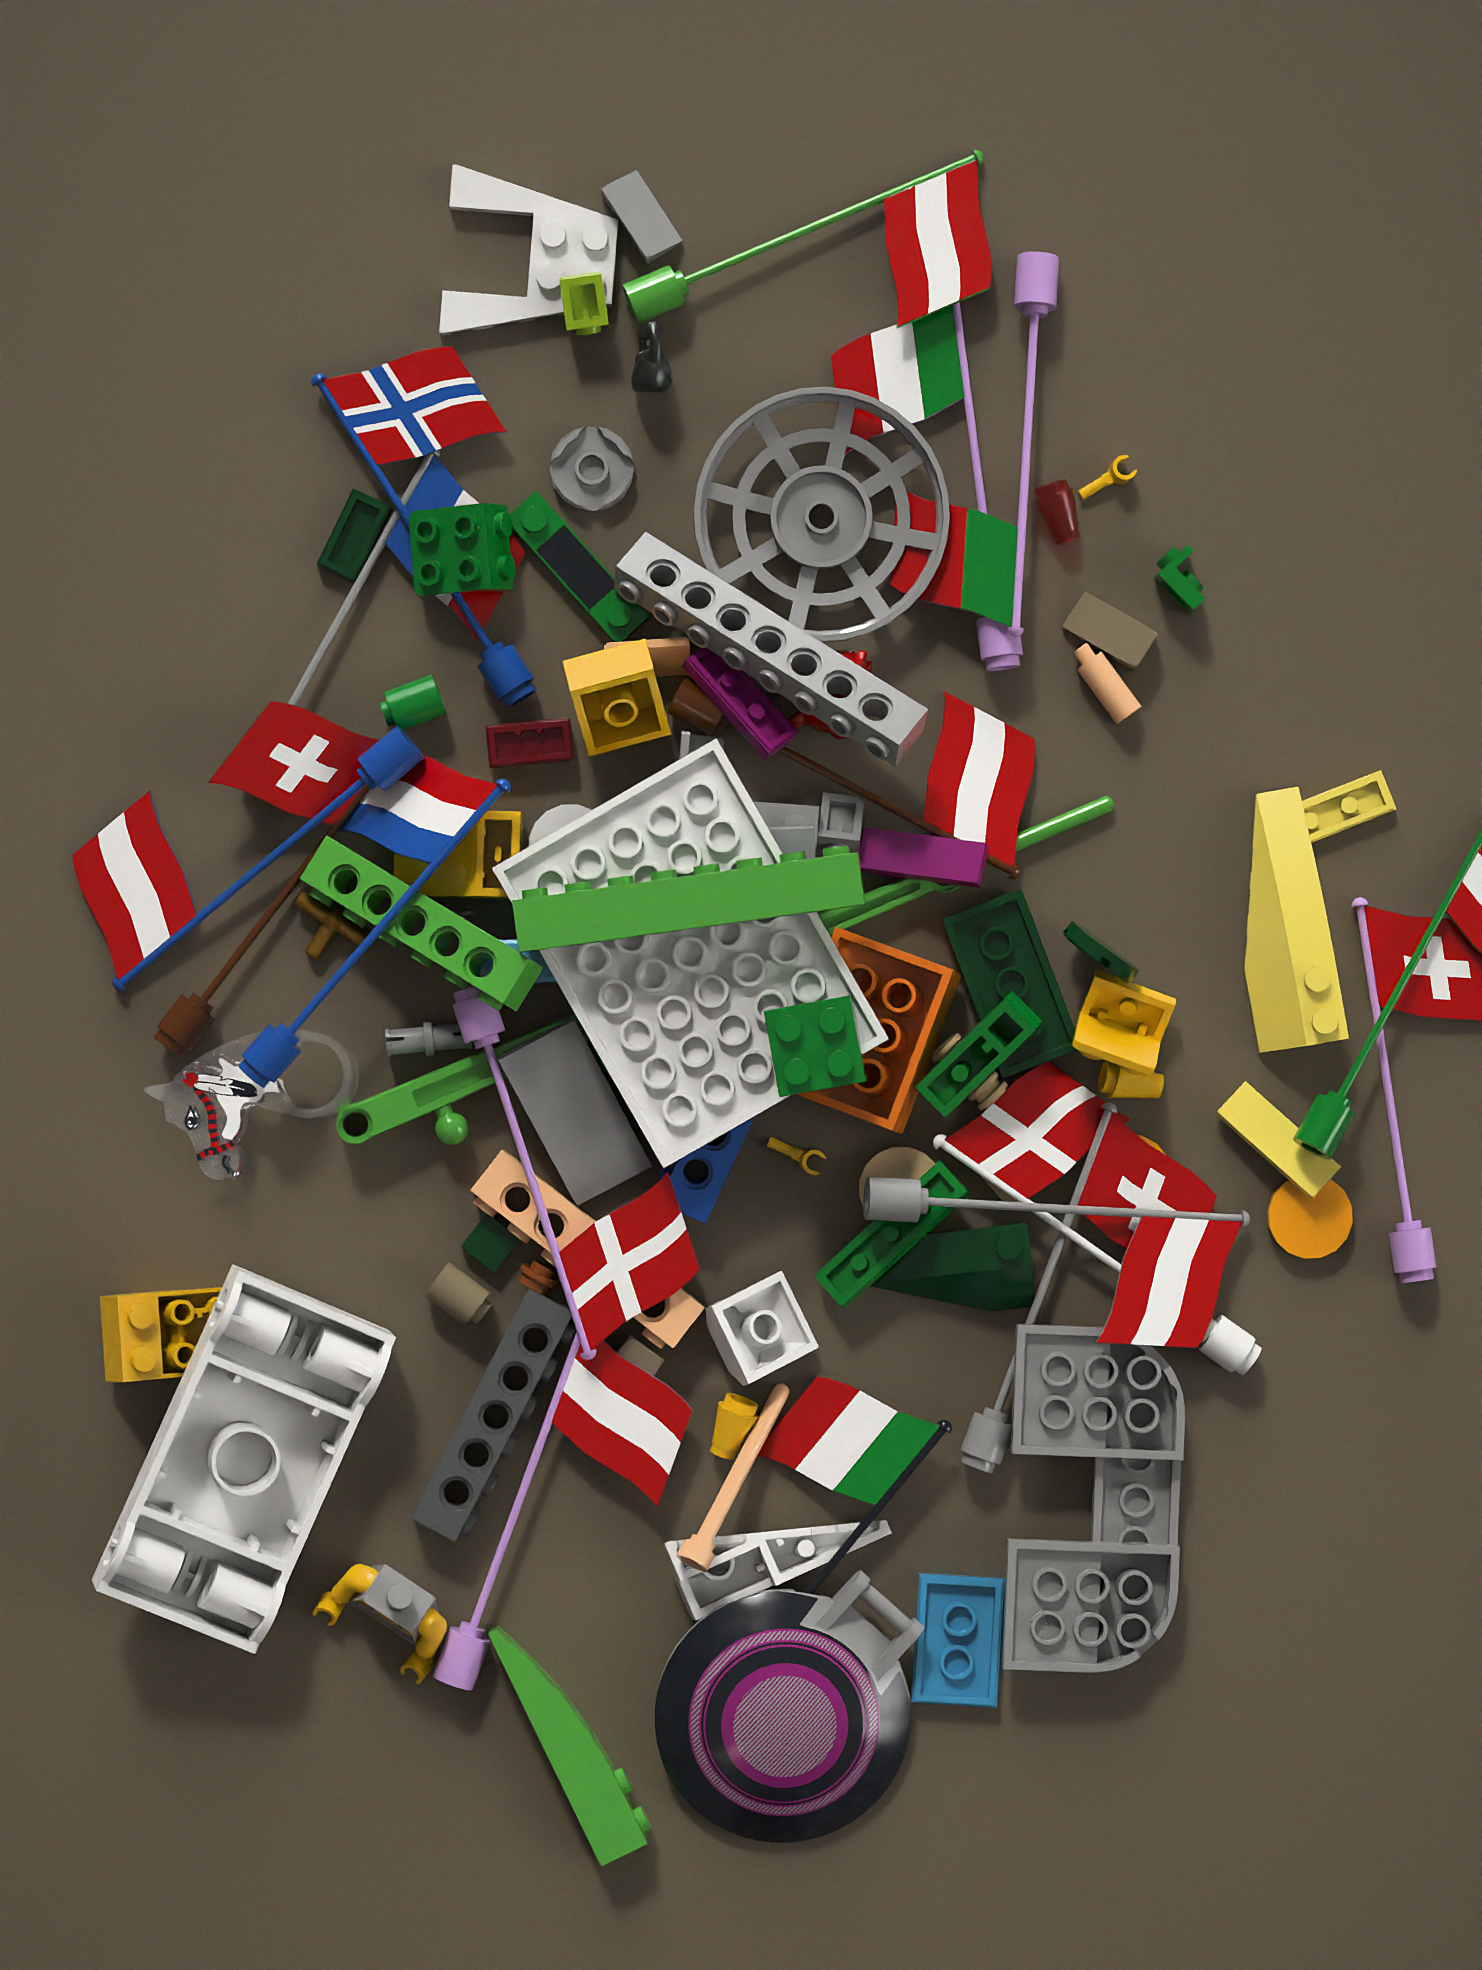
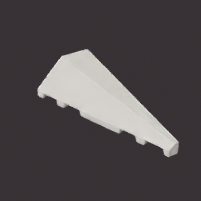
(760, 1560)

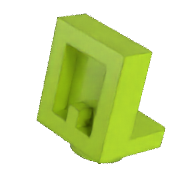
(584, 302)

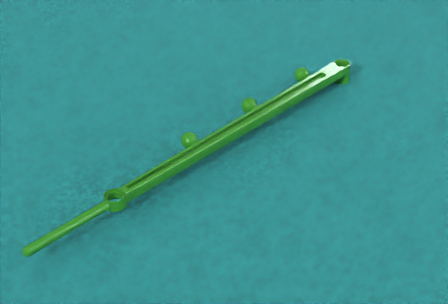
(469, 1075)

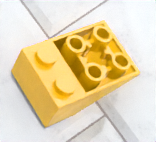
(469, 866)
(153, 1332)

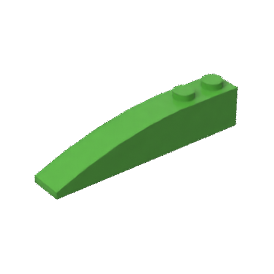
(577, 1756)

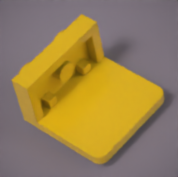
(1122, 1023)

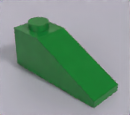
(979, 1054)

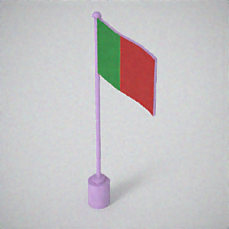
(982, 553)

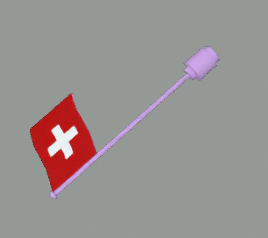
(1442, 986)

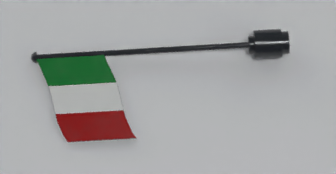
(851, 1448)

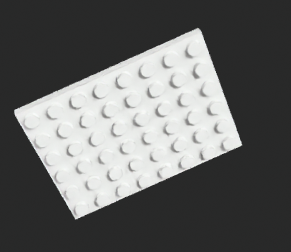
(685, 1007)

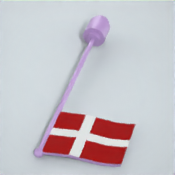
(618, 1261)

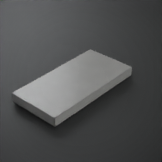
(574, 1111)

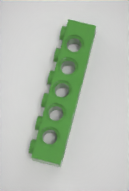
(511, 972)

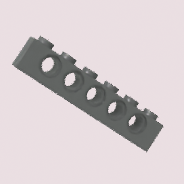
(434, 1506)

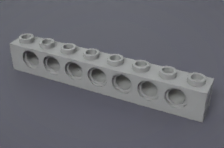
(760, 629)

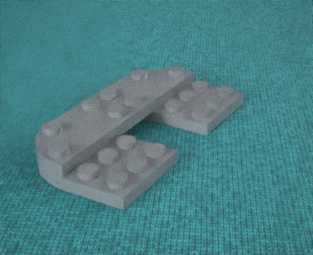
(1114, 1595)

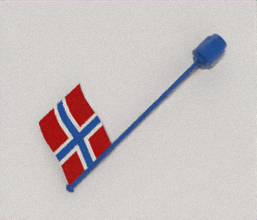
(409, 413)

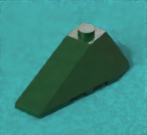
(968, 1268)

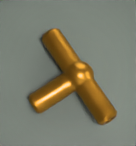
(332, 922)

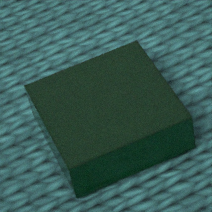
(490, 1242)

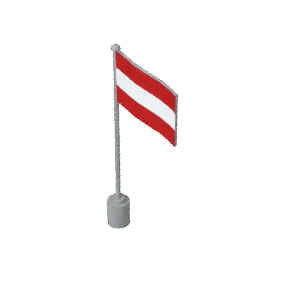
(1164, 1279)

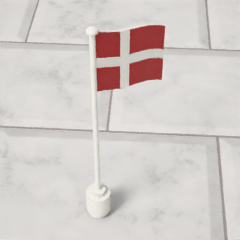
(1033, 1140)

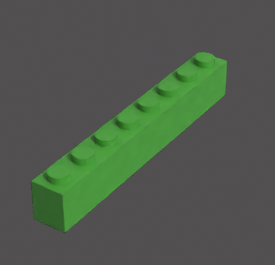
(688, 901)

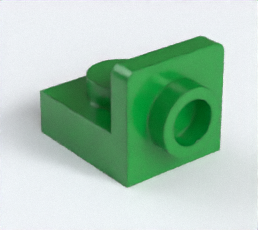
(1182, 587)

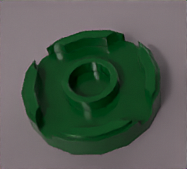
(1100, 951)

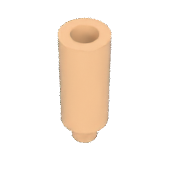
(1106, 684)

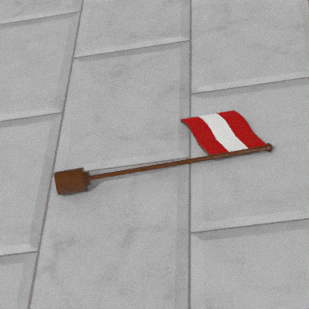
(971, 786)

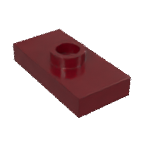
(529, 743)

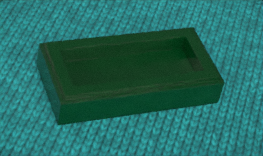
(354, 535)

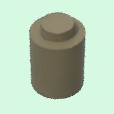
(459, 1295)

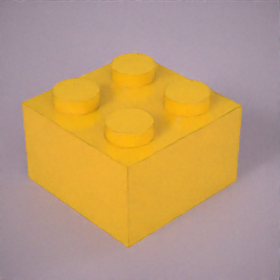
(616, 697)

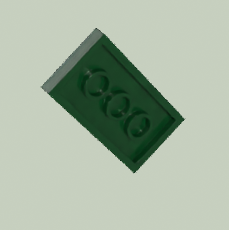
(1003, 954)

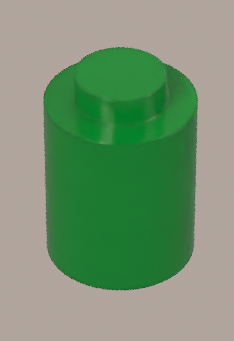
(413, 703)

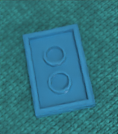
(960, 1641)

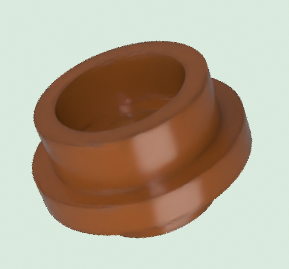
(538, 1277)

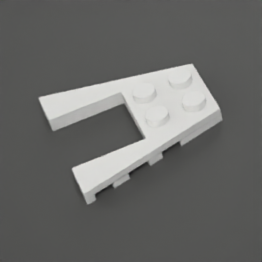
(563, 244)

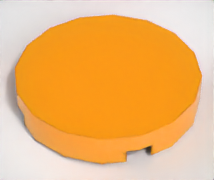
(1306, 1225)

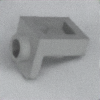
(840, 822)

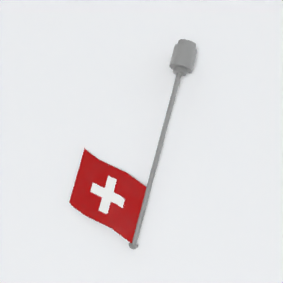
(1116, 1174)

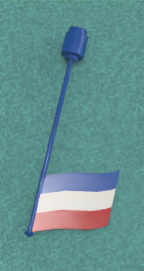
(416, 818)

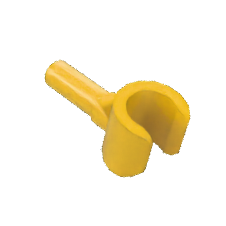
(1108, 478)
(795, 1153)

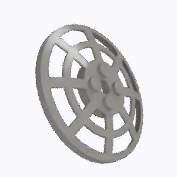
(828, 488)

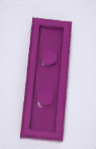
(741, 702)
(922, 857)

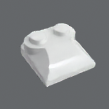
(759, 1329)

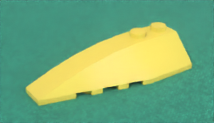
(1289, 941)

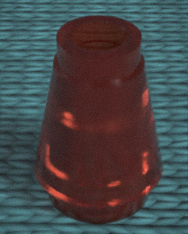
(1058, 510)

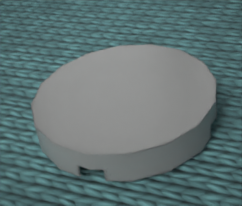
(592, 468)

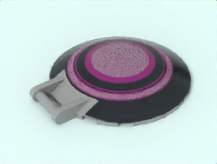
(787, 1711)

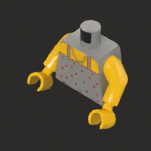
(396, 1605)

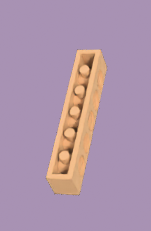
(507, 1173)

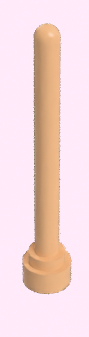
(698, 1549)

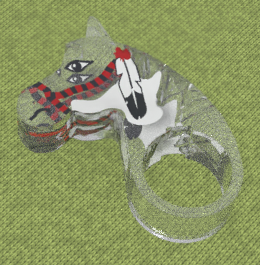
(215, 1097)

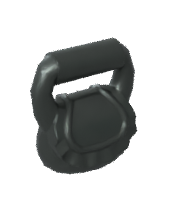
(651, 368)

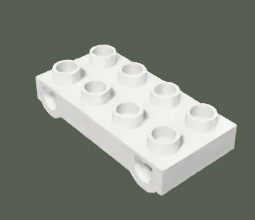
(243, 1459)

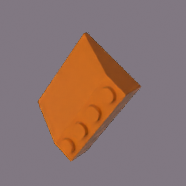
(912, 1006)

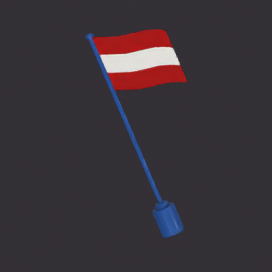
(142, 889)

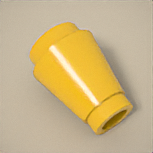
(1125, 1085)
(732, 1424)

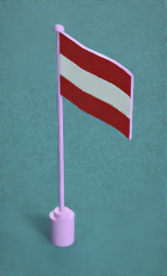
(612, 1416)

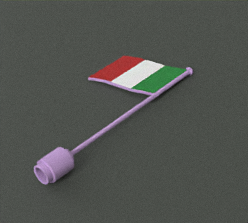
(918, 375)

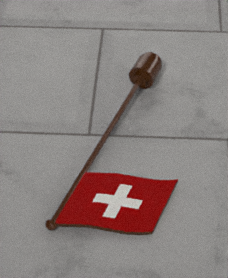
(301, 768)

